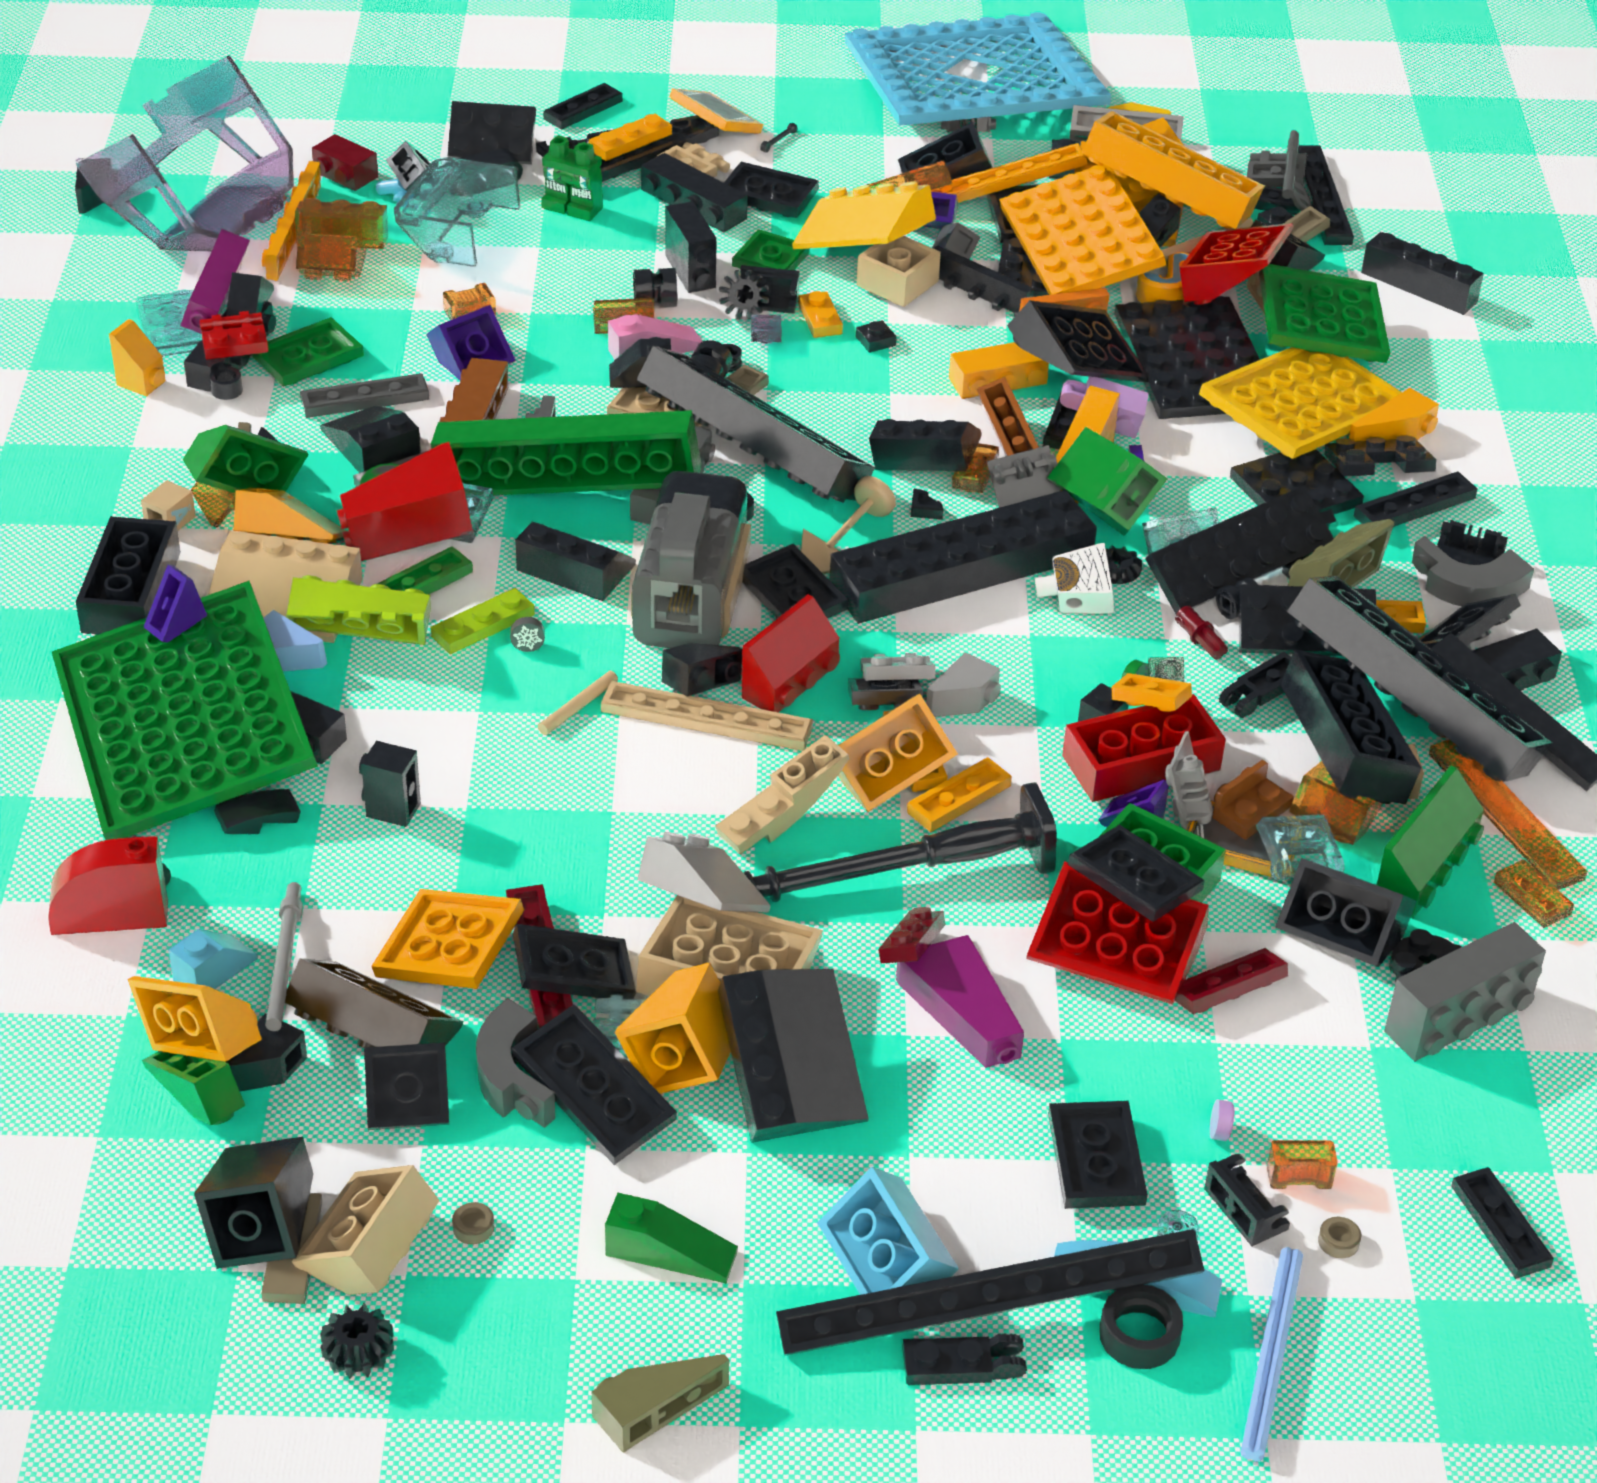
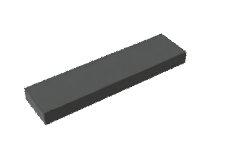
(364, 395)

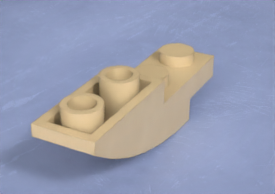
(791, 794)

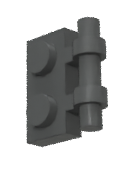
(1270, 168)

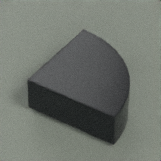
(924, 506)

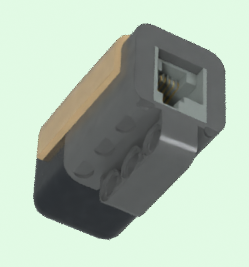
(691, 561)

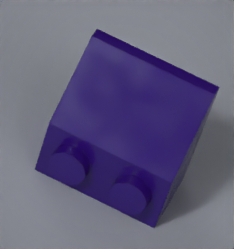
(467, 338)

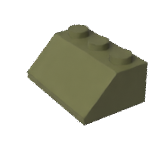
(1349, 556)

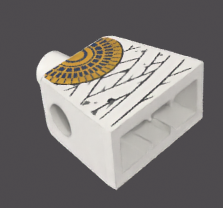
(1080, 582)

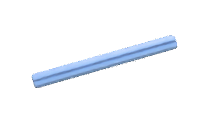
(1271, 1355)

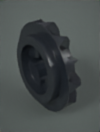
(1129, 568)

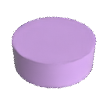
(1222, 1120)

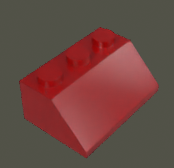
(789, 656)

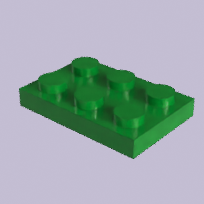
(309, 351)

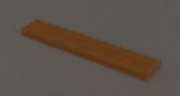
(1513, 819)

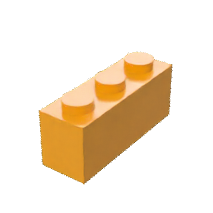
(984, 365)

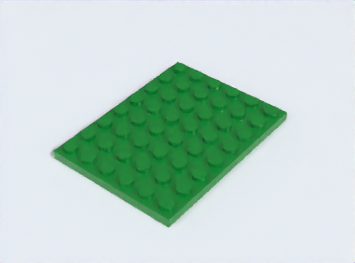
(181, 718)

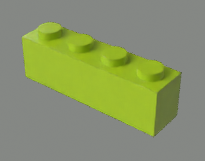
(359, 610)

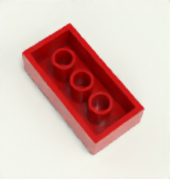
(1136, 745)

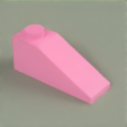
(628, 329)

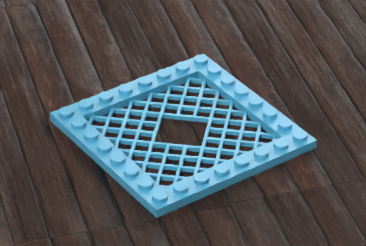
(909, 107)

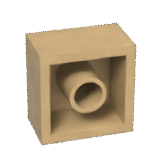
(898, 270)

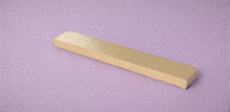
(707, 715)

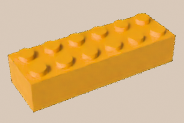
(1172, 170)

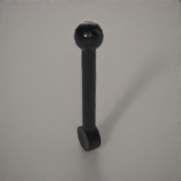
(791, 128)

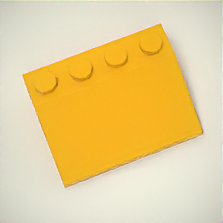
(866, 216)

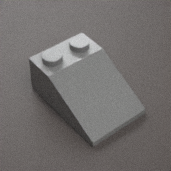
(698, 873)

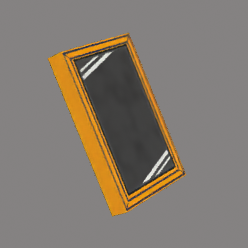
(716, 111)
(1240, 853)

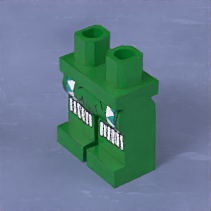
(572, 179)

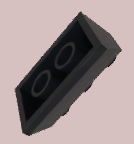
(923, 445)
(570, 561)
(1344, 913)

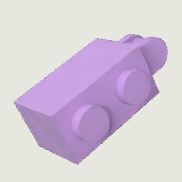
(1130, 408)

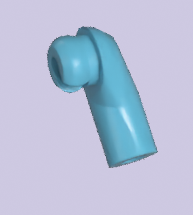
(391, 187)

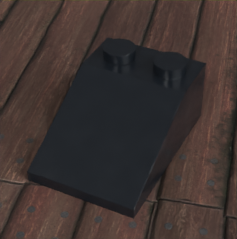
(960, 150)
(374, 437)

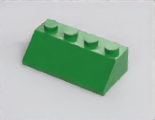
(1432, 840)

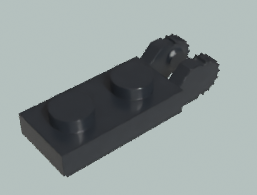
(1257, 685)
(963, 1359)

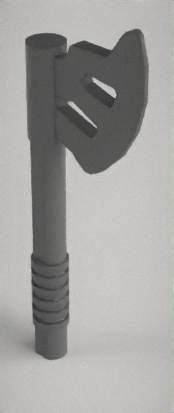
(1291, 188)

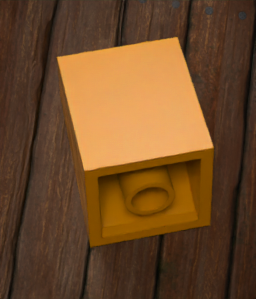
(678, 1032)

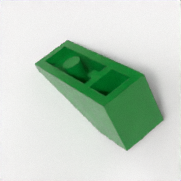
(198, 1084)
(665, 1239)

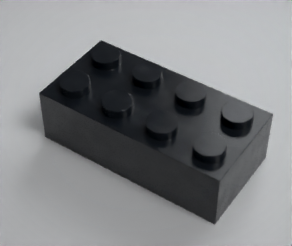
(126, 572)

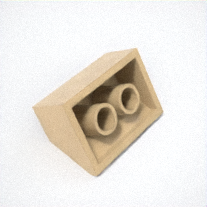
(368, 1229)

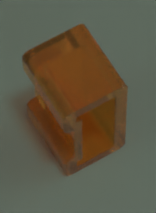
(466, 301)
(1302, 1163)

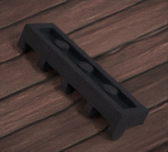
(981, 282)

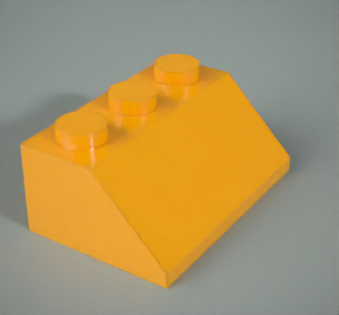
(894, 753)
(194, 1019)

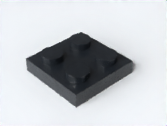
(872, 693)
(406, 1086)

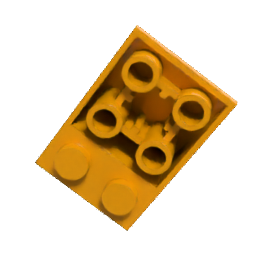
(281, 514)

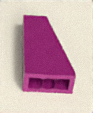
(214, 282)
(964, 999)

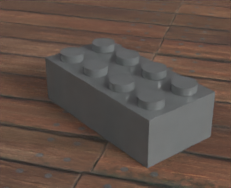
(1464, 991)

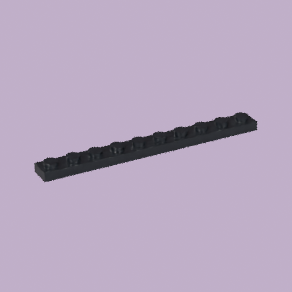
(989, 1292)

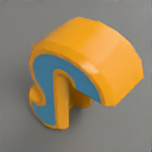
(1155, 287)

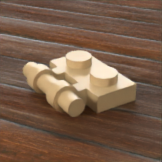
(699, 158)

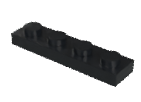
(1418, 500)

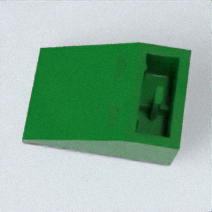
(1107, 480)

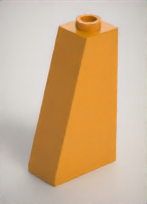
(1097, 413)

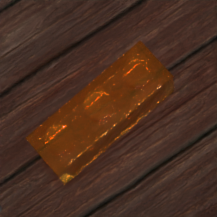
(343, 218)

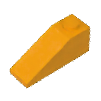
(1402, 415)

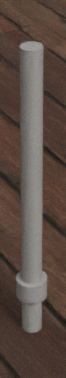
(290, 913)

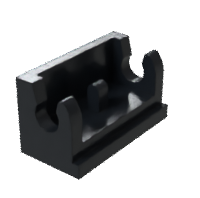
(782, 288)
(1243, 1201)

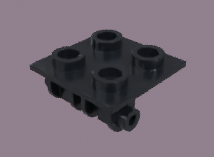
(1469, 548)

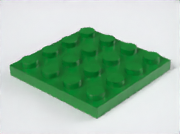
(1324, 313)

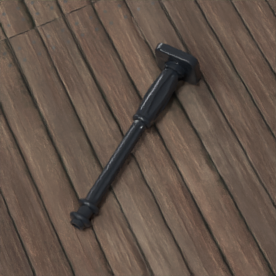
(1029, 829)

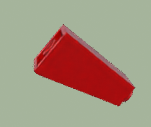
(406, 506)

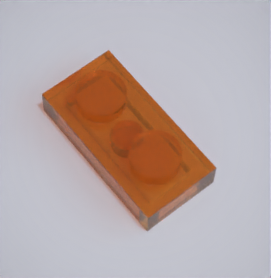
(977, 474)
(1533, 893)

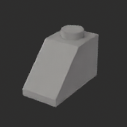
(964, 687)

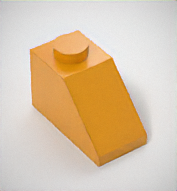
(135, 359)

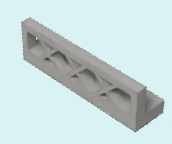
(1084, 118)

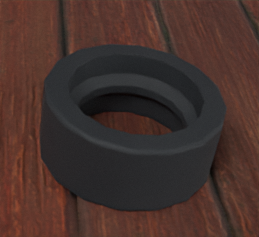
(1134, 1352)

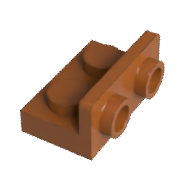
(1248, 799)

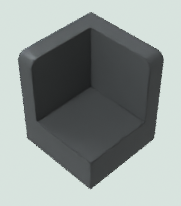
(957, 239)

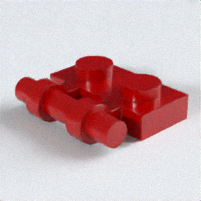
(225, 342)

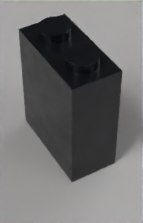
(690, 246)

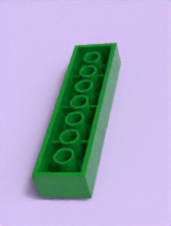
(572, 451)

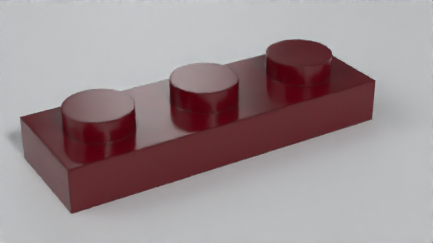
(912, 936)
(1231, 980)

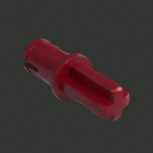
(1201, 632)

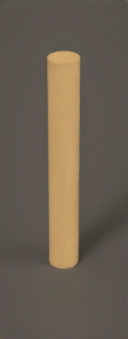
(576, 703)

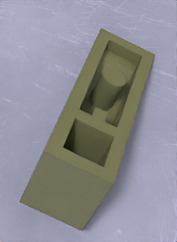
(655, 1395)

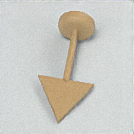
(873, 497)

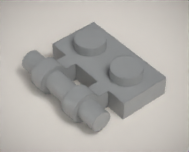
(897, 668)

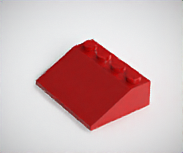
(1229, 258)
(1112, 943)

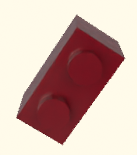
(346, 162)

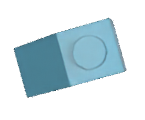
(209, 958)

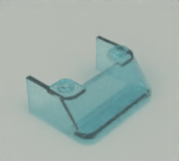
(443, 195)

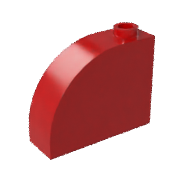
(109, 888)

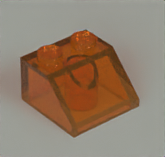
(330, 256)
(1345, 816)

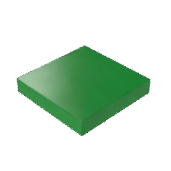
(769, 251)

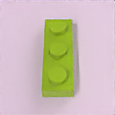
(482, 621)

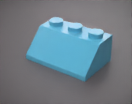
(885, 1236)

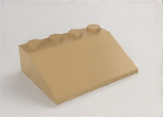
(273, 563)
(727, 939)

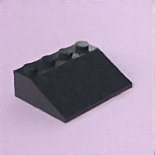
(1076, 341)
(791, 1052)

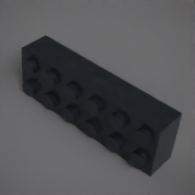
(1350, 728)

